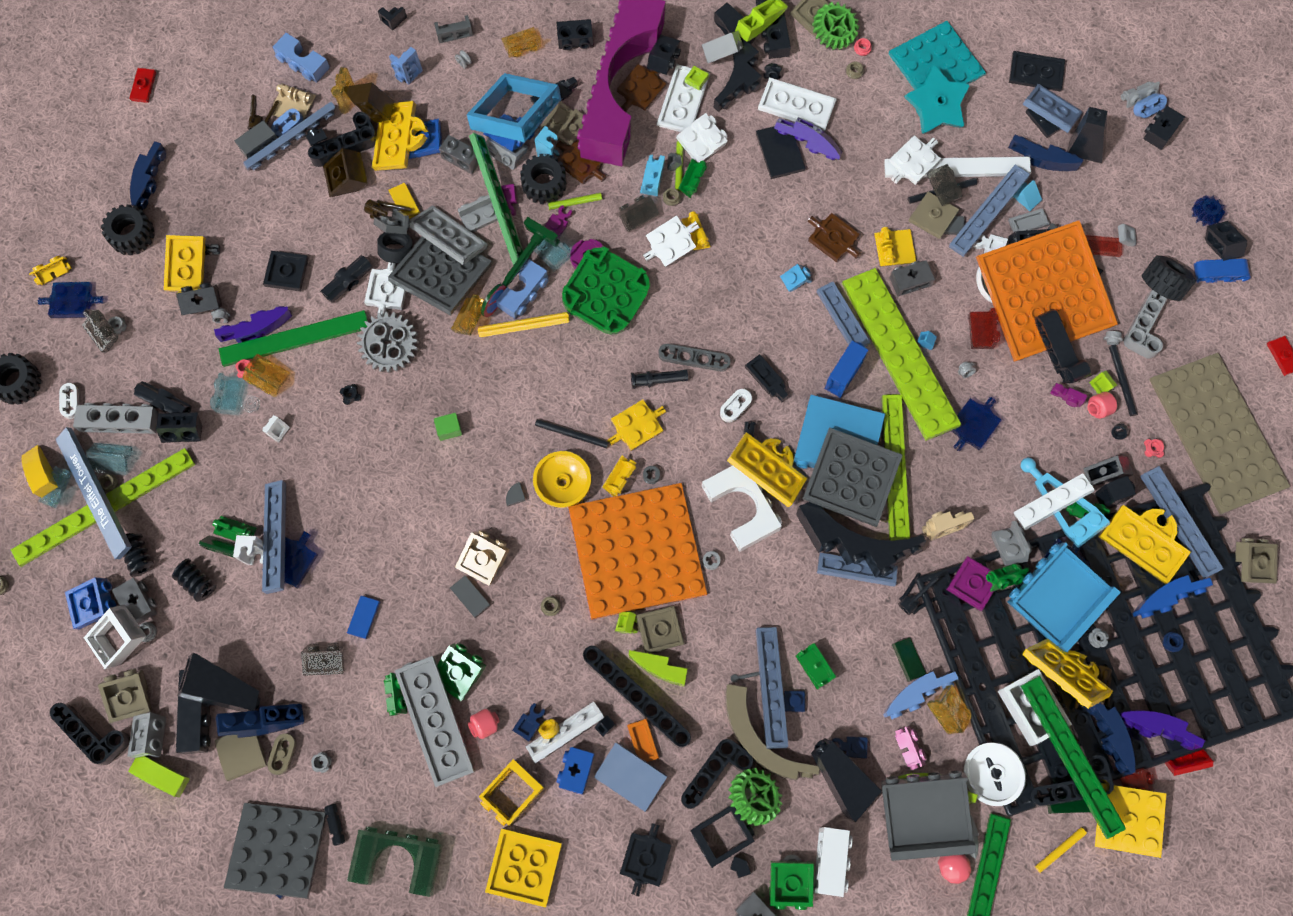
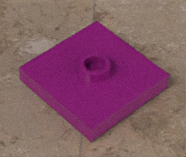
(971, 584)

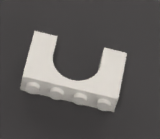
(765, 521)

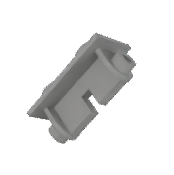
(1133, 96)

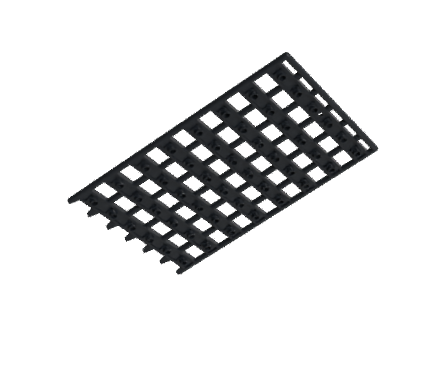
(1200, 702)

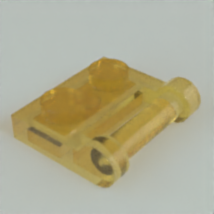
(342, 79)

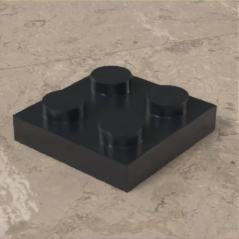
(285, 271)

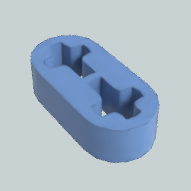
(1149, 103)
(286, 122)

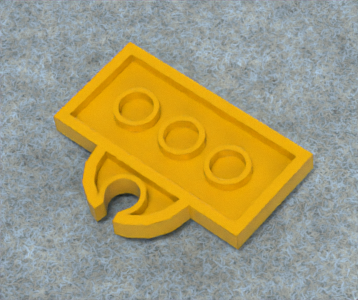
(397, 137)
(768, 467)
(1146, 541)
(1069, 672)

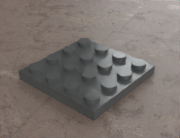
(437, 276)
(852, 477)
(275, 851)

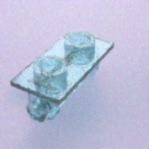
(61, 478)

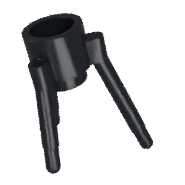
(910, 603)

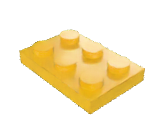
(184, 262)

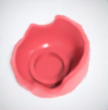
(955, 868)

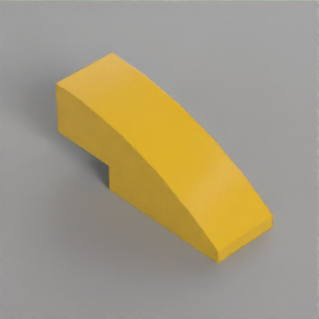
(38, 472)

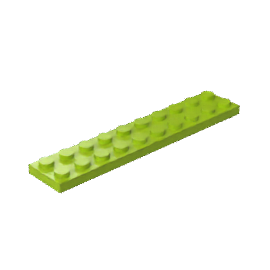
(901, 354)

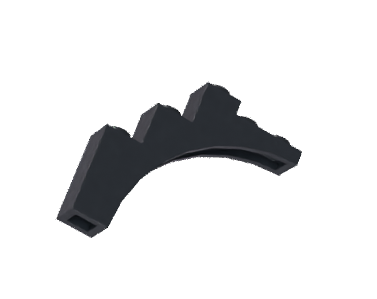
(744, 76)
(853, 547)

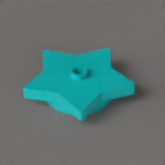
(936, 89)

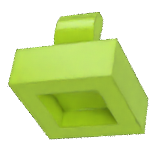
(696, 78)
(1103, 382)
(625, 623)

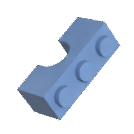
(311, 66)
(515, 302)

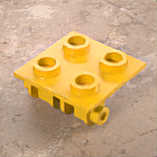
(894, 247)

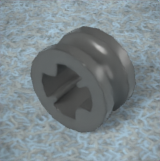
(657, 474)

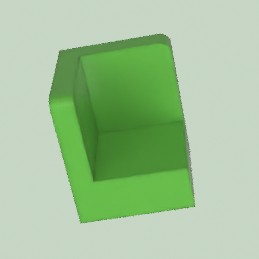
(447, 426)

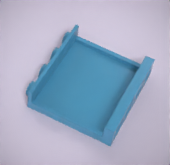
(827, 414)
(1062, 597)

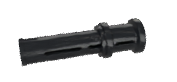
(649, 379)

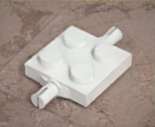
(914, 160)
(671, 241)
(382, 292)

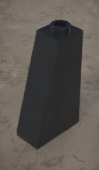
(1090, 136)
(215, 686)
(847, 782)

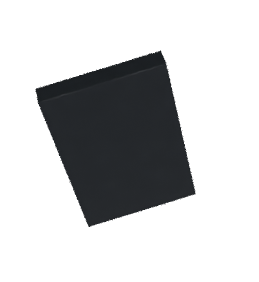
(1036, 69)
(780, 153)

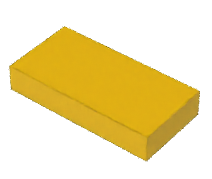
(402, 197)

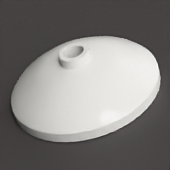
(981, 780)

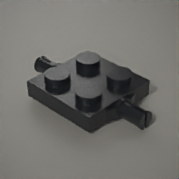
(645, 859)

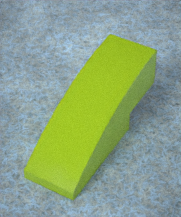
(760, 18)
(659, 667)
(159, 775)

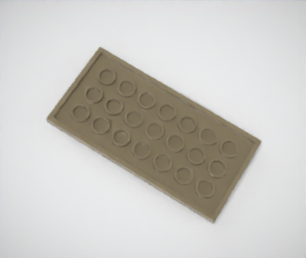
(1219, 433)

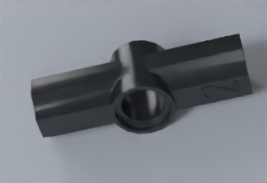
(346, 278)
(161, 399)

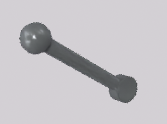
(734, 678)

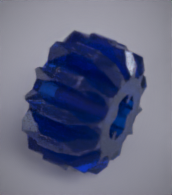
(1208, 210)

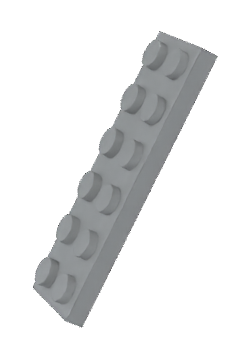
(434, 721)

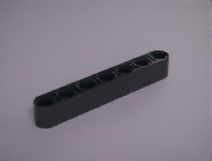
(632, 687)

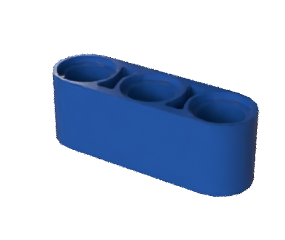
(1220, 270)

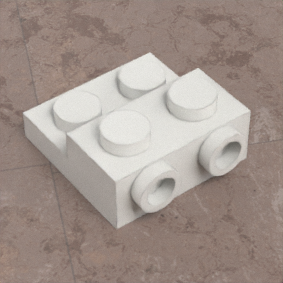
(702, 138)

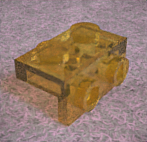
(468, 316)
(950, 711)

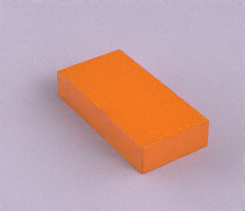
(643, 740)

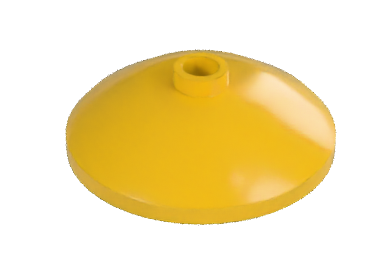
(558, 467)

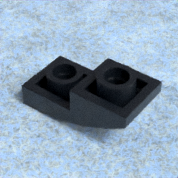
(315, 136)

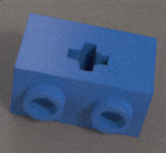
(584, 761)

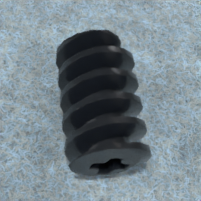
(135, 556)
(192, 582)

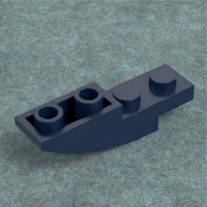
(1051, 159)
(142, 180)
(264, 721)
(1117, 739)

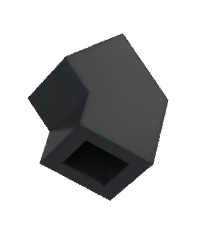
(605, 726)
(740, 867)

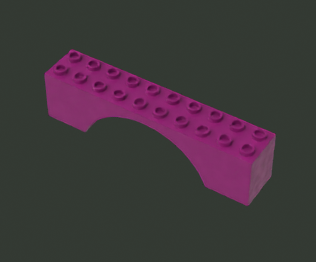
(606, 125)

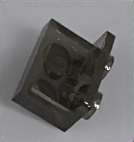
(945, 185)
(99, 330)

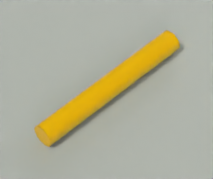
(1060, 850)

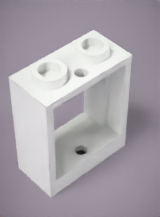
(126, 627)

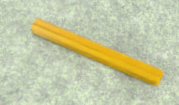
(523, 324)

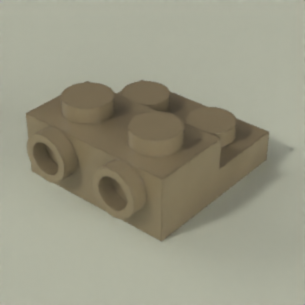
(1257, 560)
(125, 695)

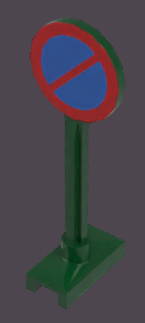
(540, 233)

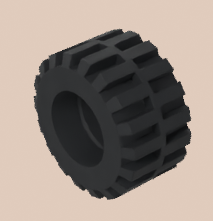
(546, 191)
(137, 238)
(1168, 278)
(25, 384)

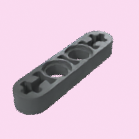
(694, 355)

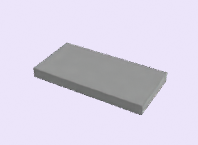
(447, 235)

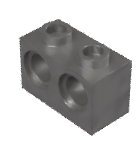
(459, 154)

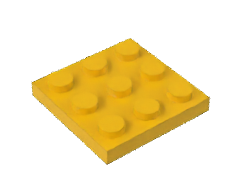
(1144, 821)
(523, 868)

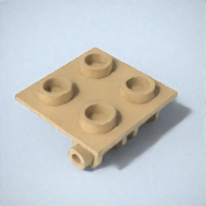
(292, 99)

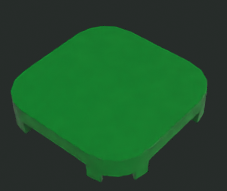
(605, 291)

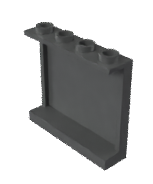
(927, 816)

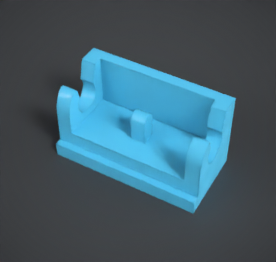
(544, 144)
(653, 176)

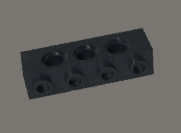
(780, 47)

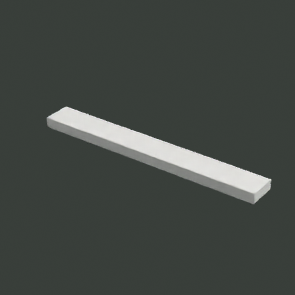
(974, 166)

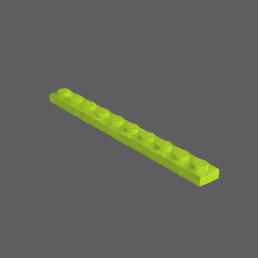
(118, 499)

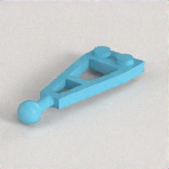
(1084, 528)

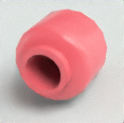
(1102, 405)
(483, 723)

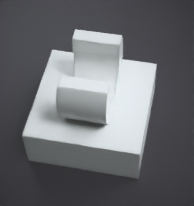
(275, 428)

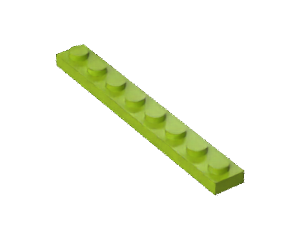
(894, 440)

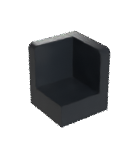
(393, 17)

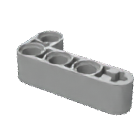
(1142, 333)

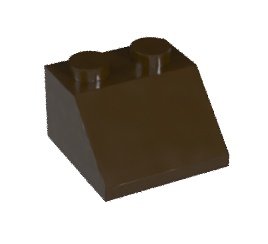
(371, 101)
(345, 173)

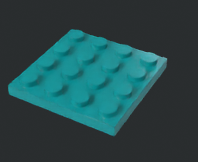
(940, 48)

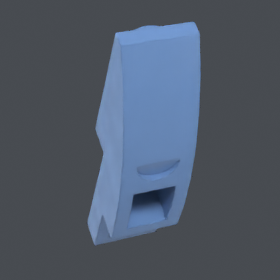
(912, 696)

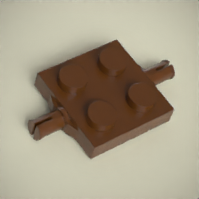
(640, 88)
(579, 167)
(834, 237)

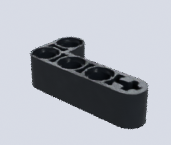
(356, 136)
(1060, 348)
(84, 731)
(710, 775)
(1070, 787)

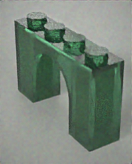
(371, 844)

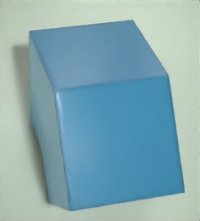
(927, 340)

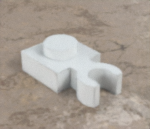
(994, 242)

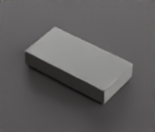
(1029, 221)

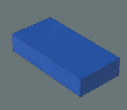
(363, 617)

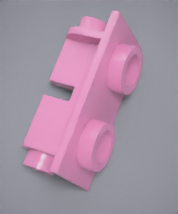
(914, 755)

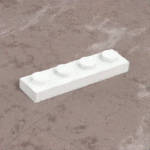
(1054, 501)
(568, 730)

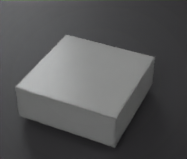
(1127, 235)

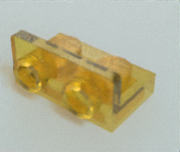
(521, 42)
(265, 375)

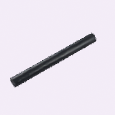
(964, 184)
(1123, 380)
(571, 433)

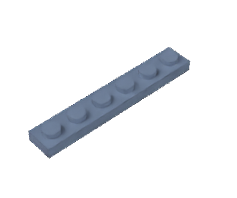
(283, 141)
(989, 210)
(1187, 530)
(274, 537)
(771, 688)

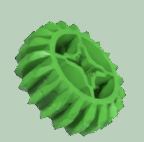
(841, 35)
(766, 803)

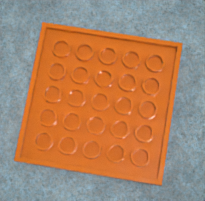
(1044, 275)
(637, 551)

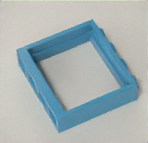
(520, 131)

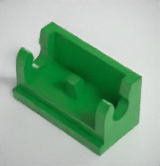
(815, 666)

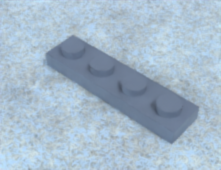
(842, 314)
(836, 566)

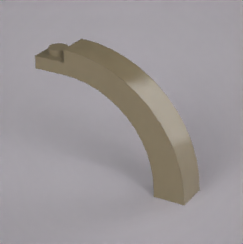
(749, 741)

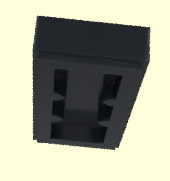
(1044, 125)

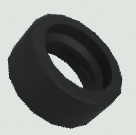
(393, 255)

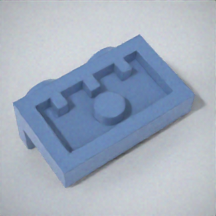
(407, 66)

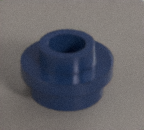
(1177, 639)

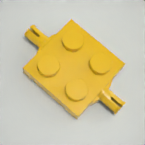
(636, 425)

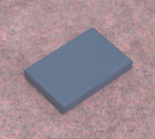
(1052, 108)
(630, 776)

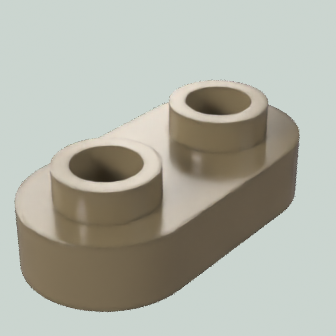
(282, 754)

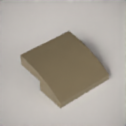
(564, 123)
(240, 755)

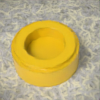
(549, 729)

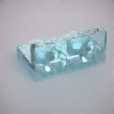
(553, 256)
(227, 395)

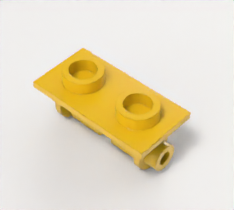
(698, 236)
(43, 273)
(618, 476)

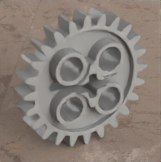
(371, 339)

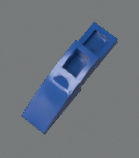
(1169, 594)

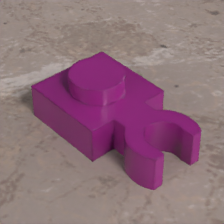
(510, 196)
(557, 222)
(1072, 397)

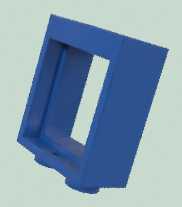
(846, 368)

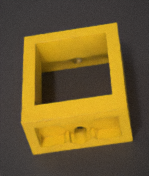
(524, 775)

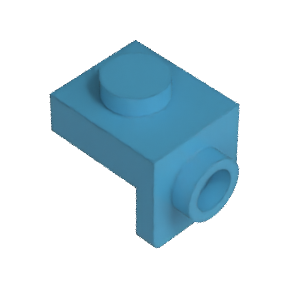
(796, 277)

